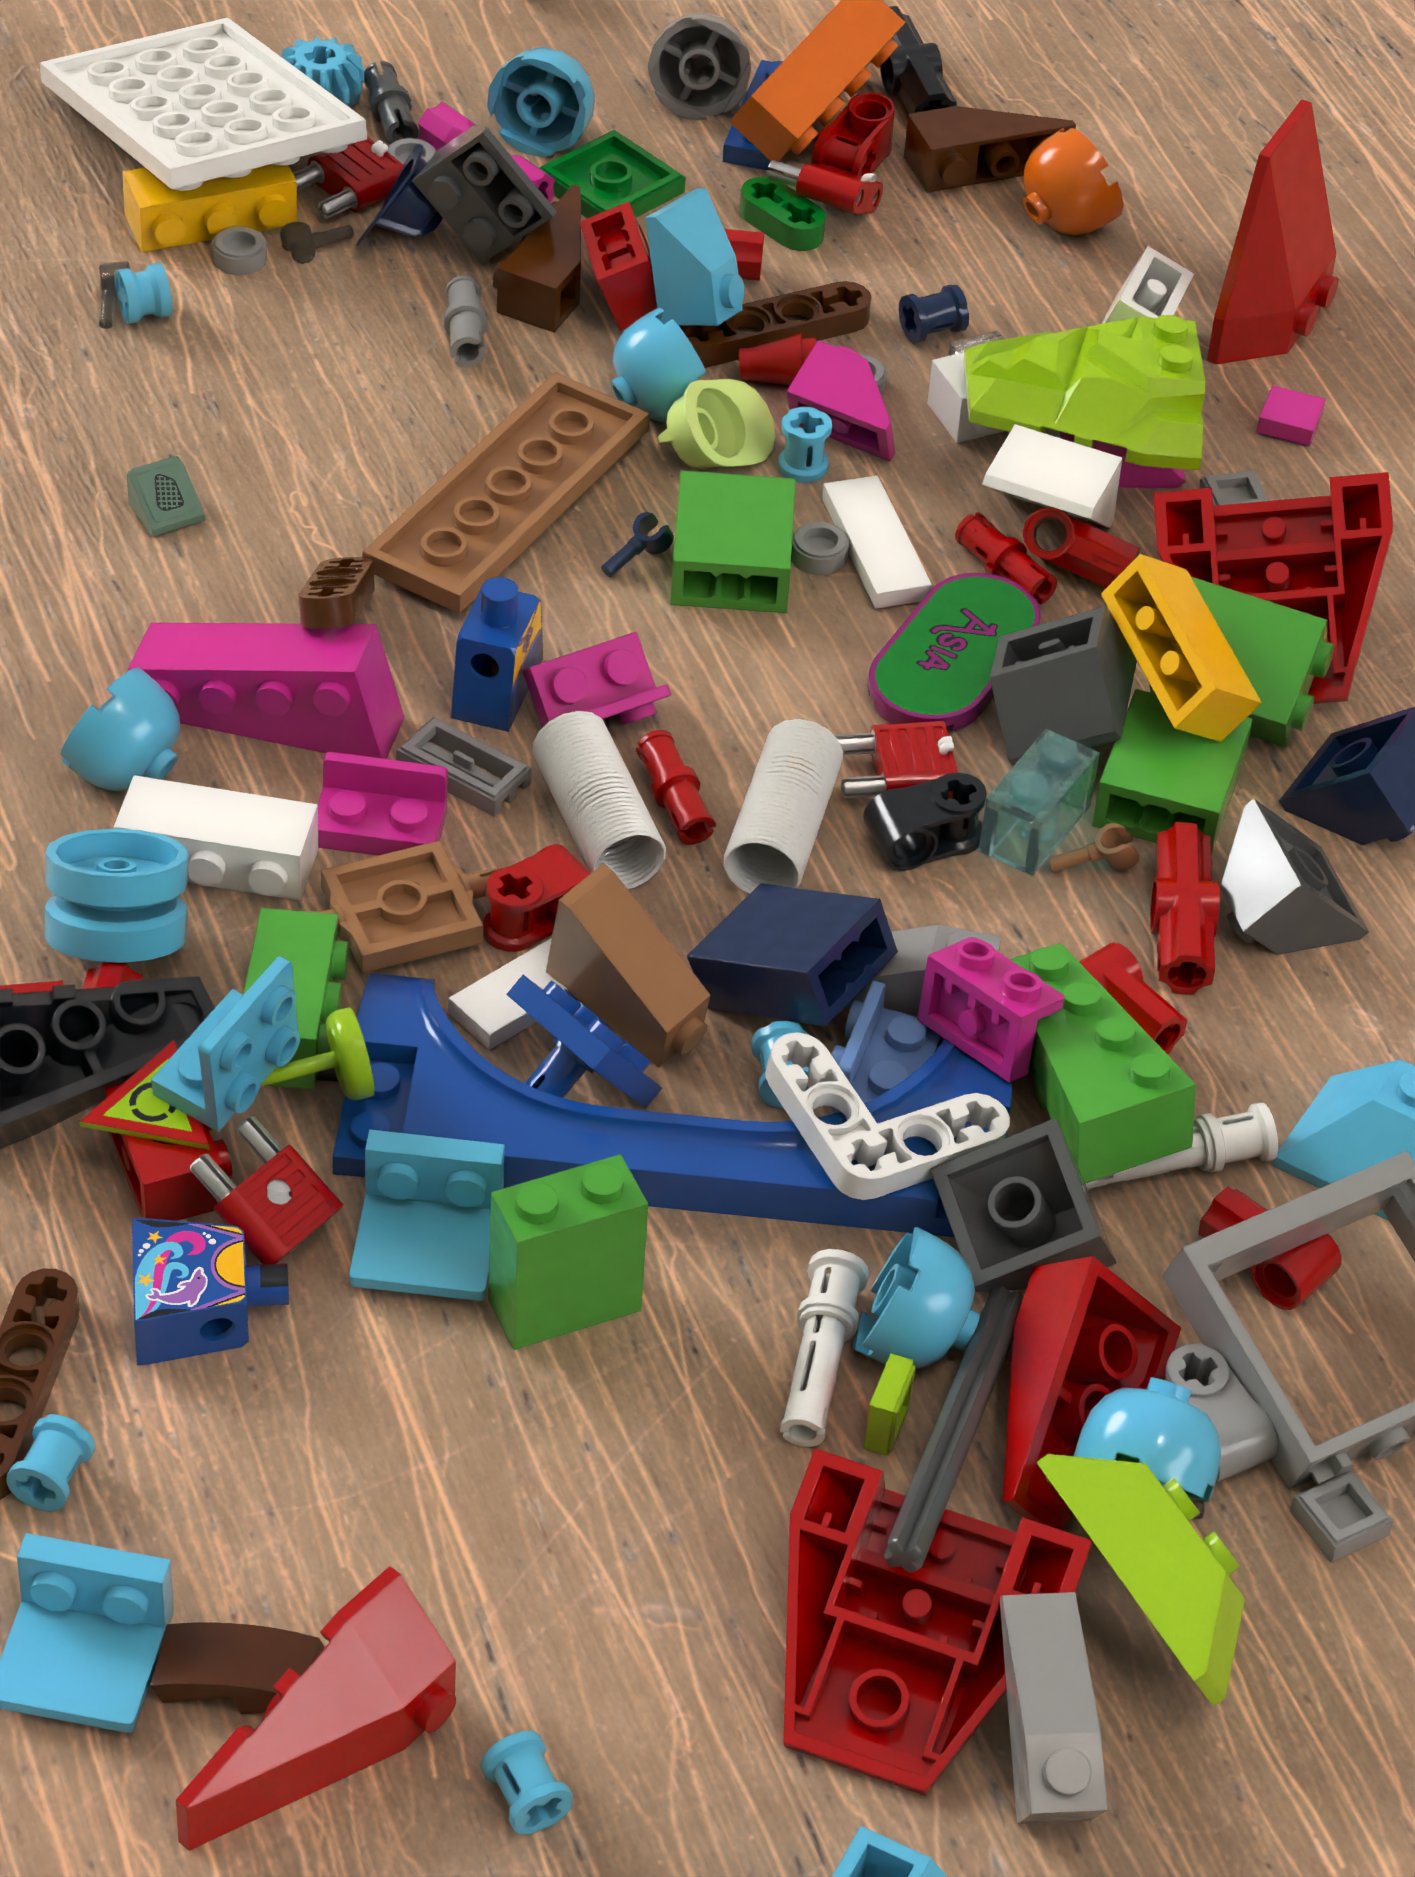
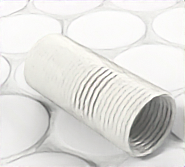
(598, 797)
(783, 806)

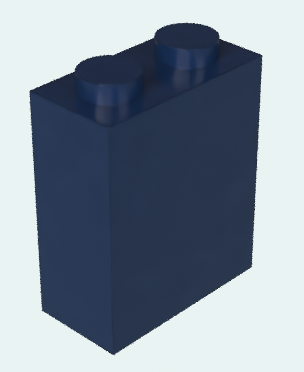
(793, 953)

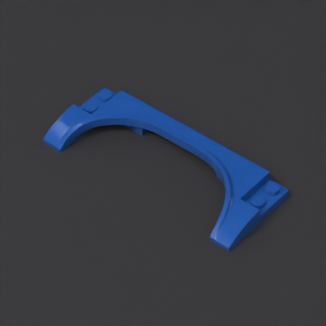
(442, 1087)

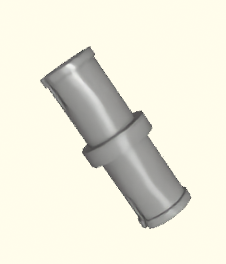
(465, 321)

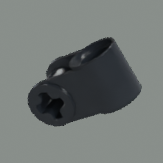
(923, 824)

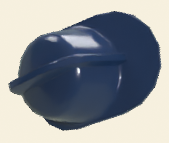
(405, 206)

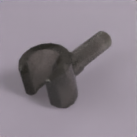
(302, 242)
(108, 291)

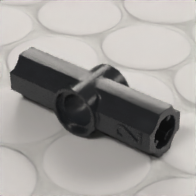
(915, 71)

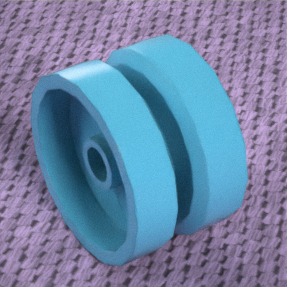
(116, 895)

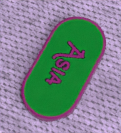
(946, 650)

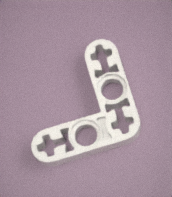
(860, 1135)

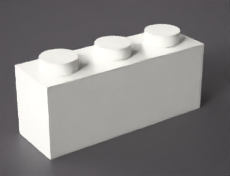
(230, 835)

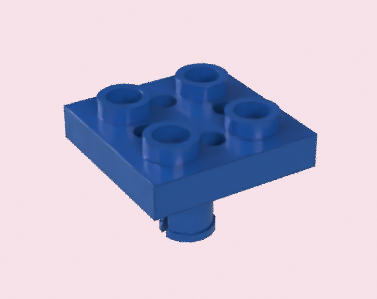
(581, 1045)

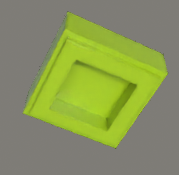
(890, 1404)

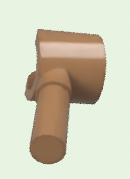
(1109, 844)

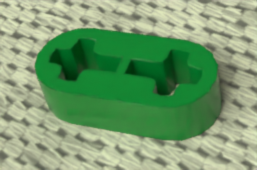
(782, 214)

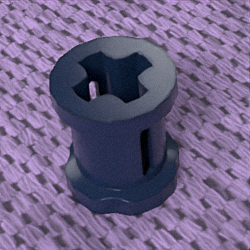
(933, 313)

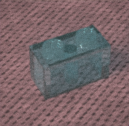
(1039, 802)

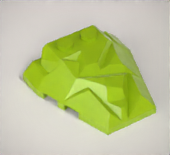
(1107, 382)

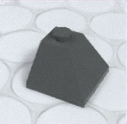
(1285, 887)
(1020, 1208)

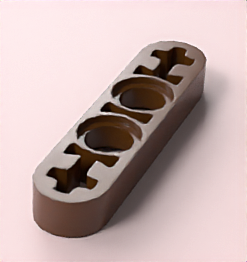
(831, 312)
(336, 592)
(33, 1383)

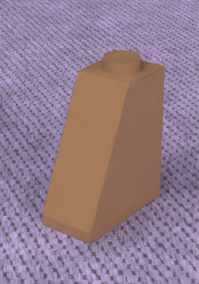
(626, 968)

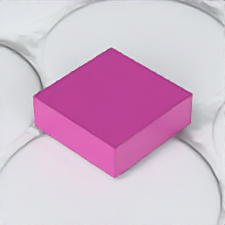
(1291, 415)

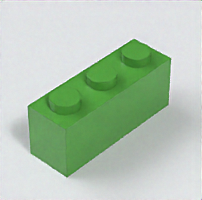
(316, 960)

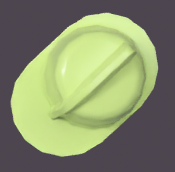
(720, 425)

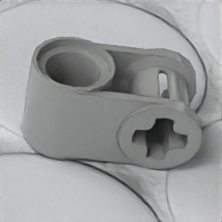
(1242, 1424)

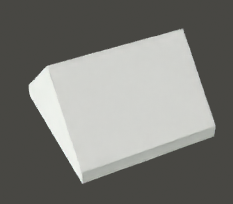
(1056, 475)

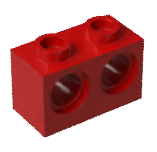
(621, 263)

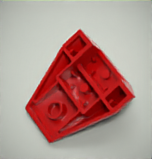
(1281, 250)
(1294, 552)
(895, 1663)

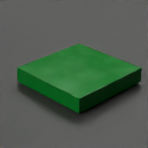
(615, 172)

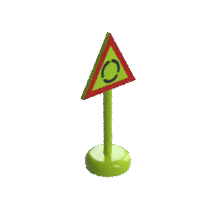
(139, 1113)

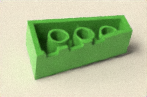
(1104, 1074)

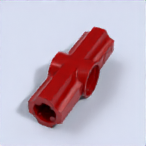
(1184, 908)

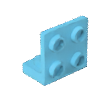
(233, 1050)
(426, 1215)
(85, 1632)

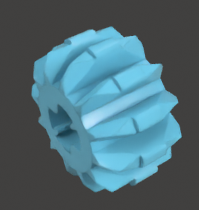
(330, 66)

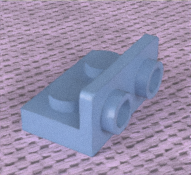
(882, 1045)

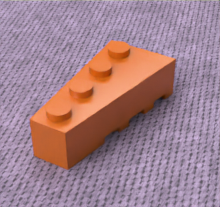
(816, 75)

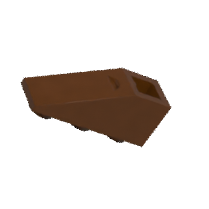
(973, 145)
(544, 272)

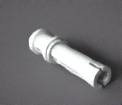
(1213, 1145)
(826, 1322)

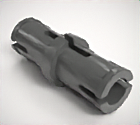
(390, 102)

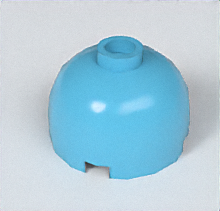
(541, 101)
(654, 365)
(126, 735)
(919, 1303)
(1157, 1430)

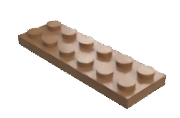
(506, 492)

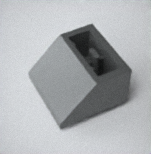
(482, 193)
(1063, 679)

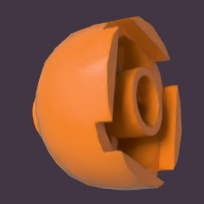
(1068, 187)

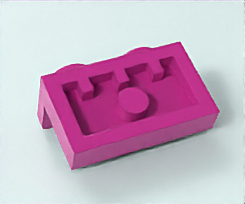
(597, 679)
(380, 804)
(985, 1005)

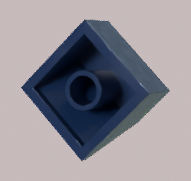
(1361, 781)

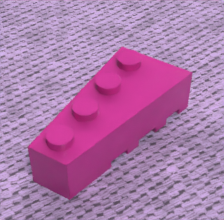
(279, 683)

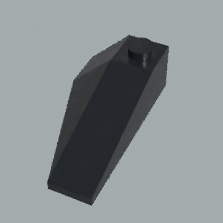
(75, 1042)

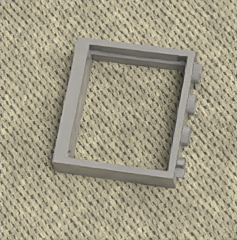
(1204, 1262)

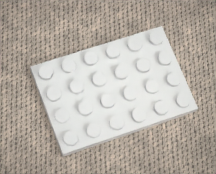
(203, 103)

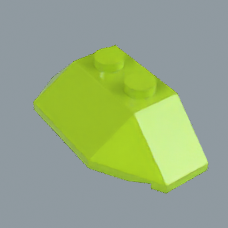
(1159, 1558)

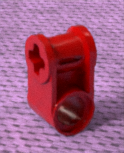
(858, 135)
(527, 897)

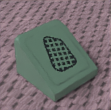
(164, 496)

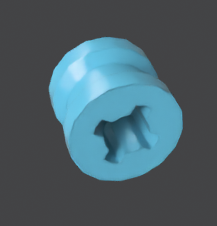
(143, 293)

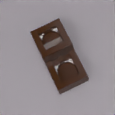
(229, 1661)

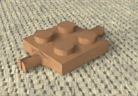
(404, 905)

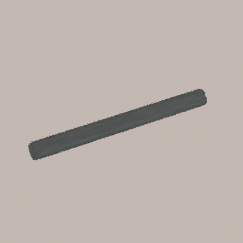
(953, 1432)

